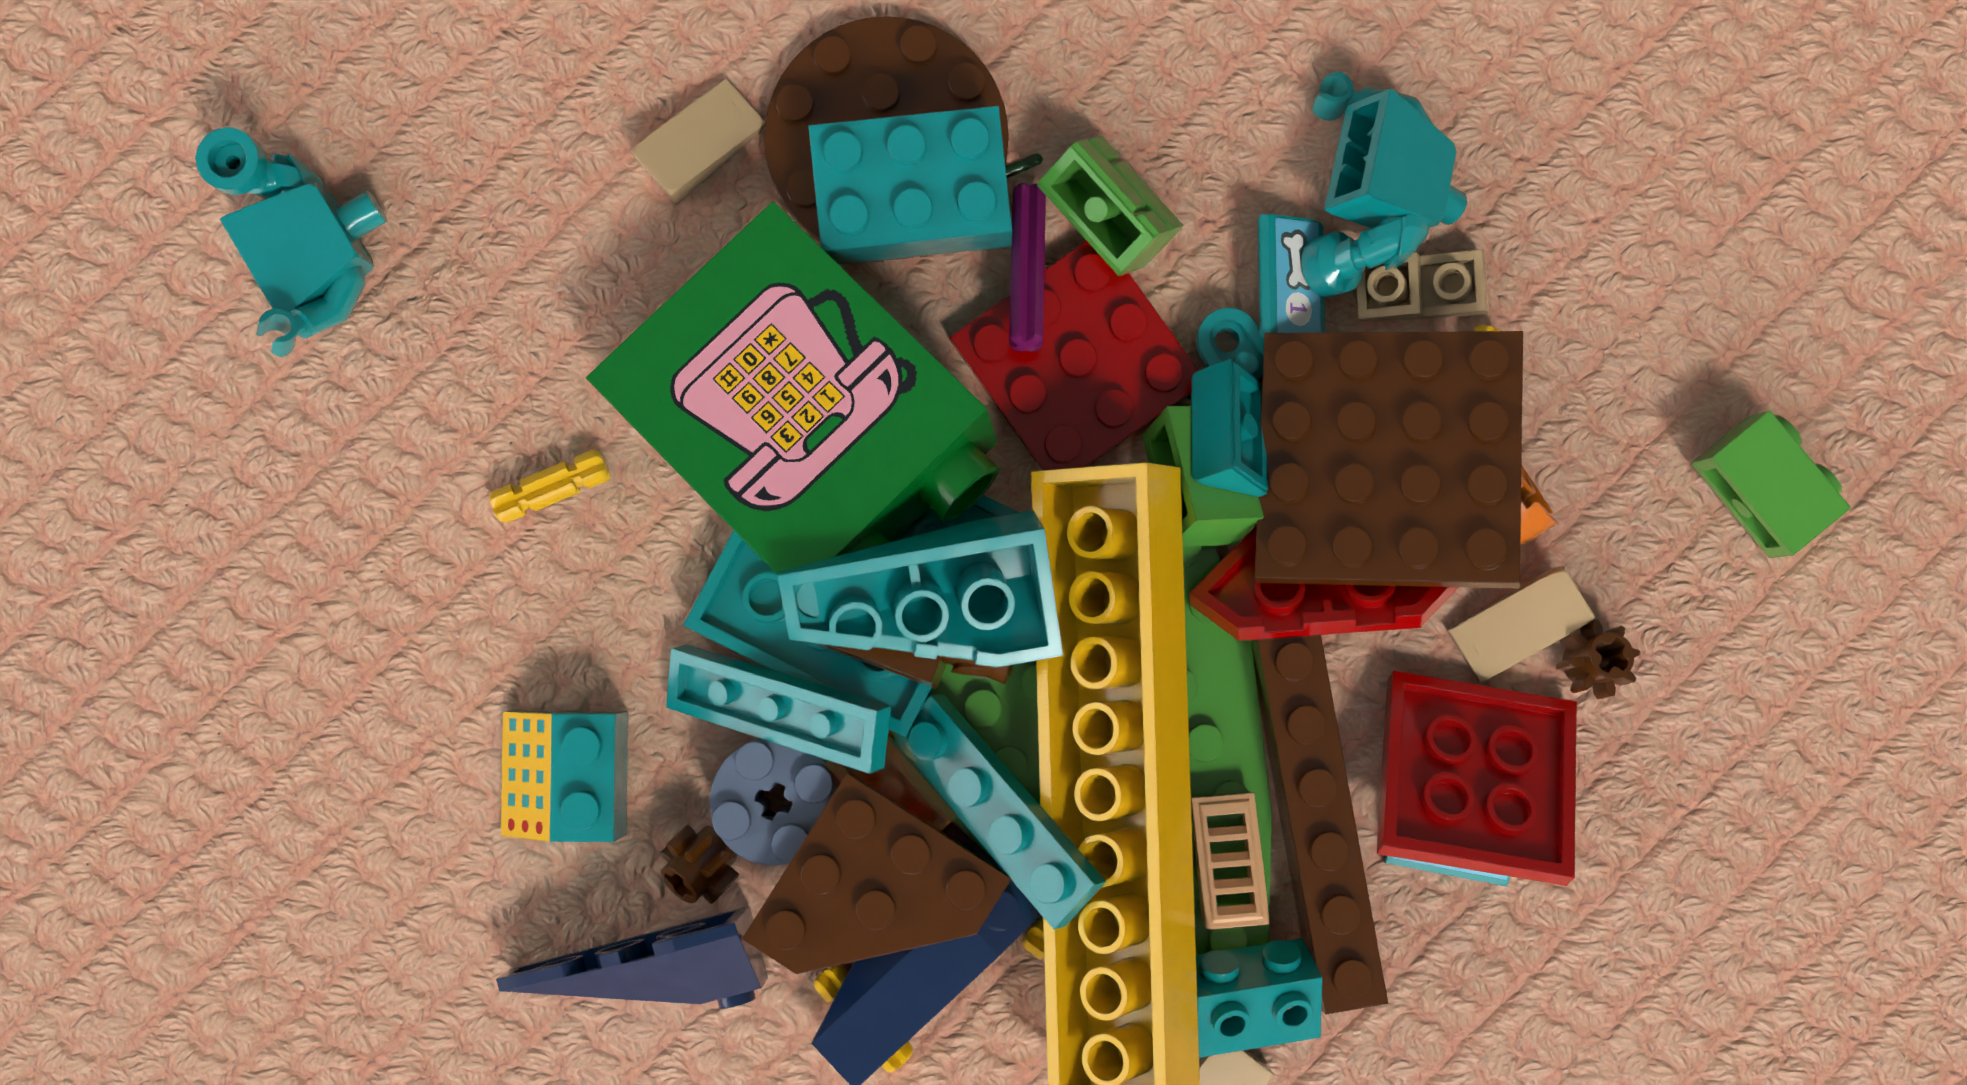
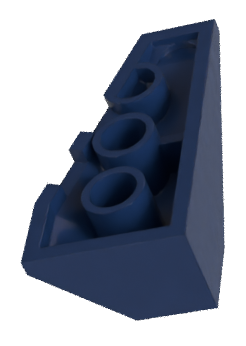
(673, 965)
(898, 993)

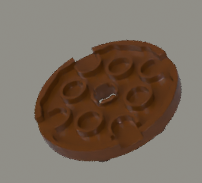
(862, 74)

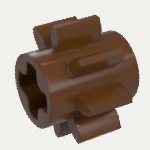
(1598, 659)
(698, 865)

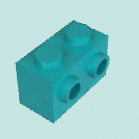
(1256, 990)

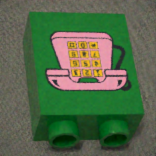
(799, 402)

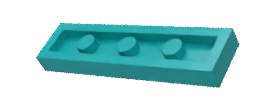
(779, 708)
(1000, 812)

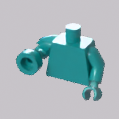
(1387, 176)
(296, 240)

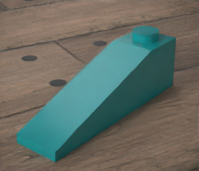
(947, 593)

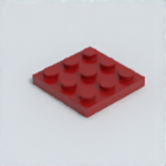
(1100, 370)
(1478, 778)

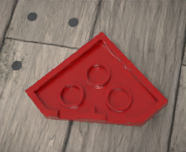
(1278, 610)

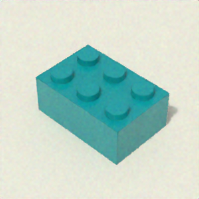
(911, 185)

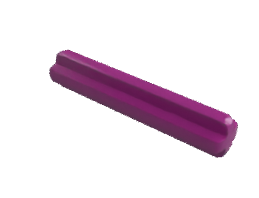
(1027, 268)

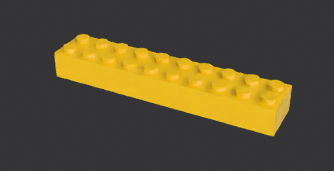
(1119, 777)

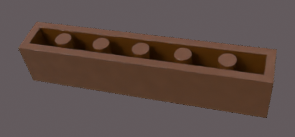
(1318, 820)

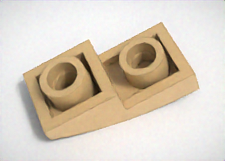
(1425, 288)

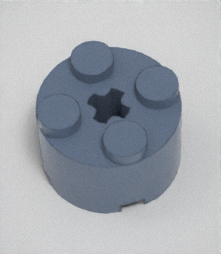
(743, 813)

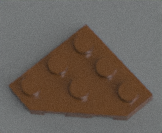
(872, 886)

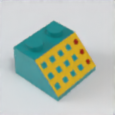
(564, 776)

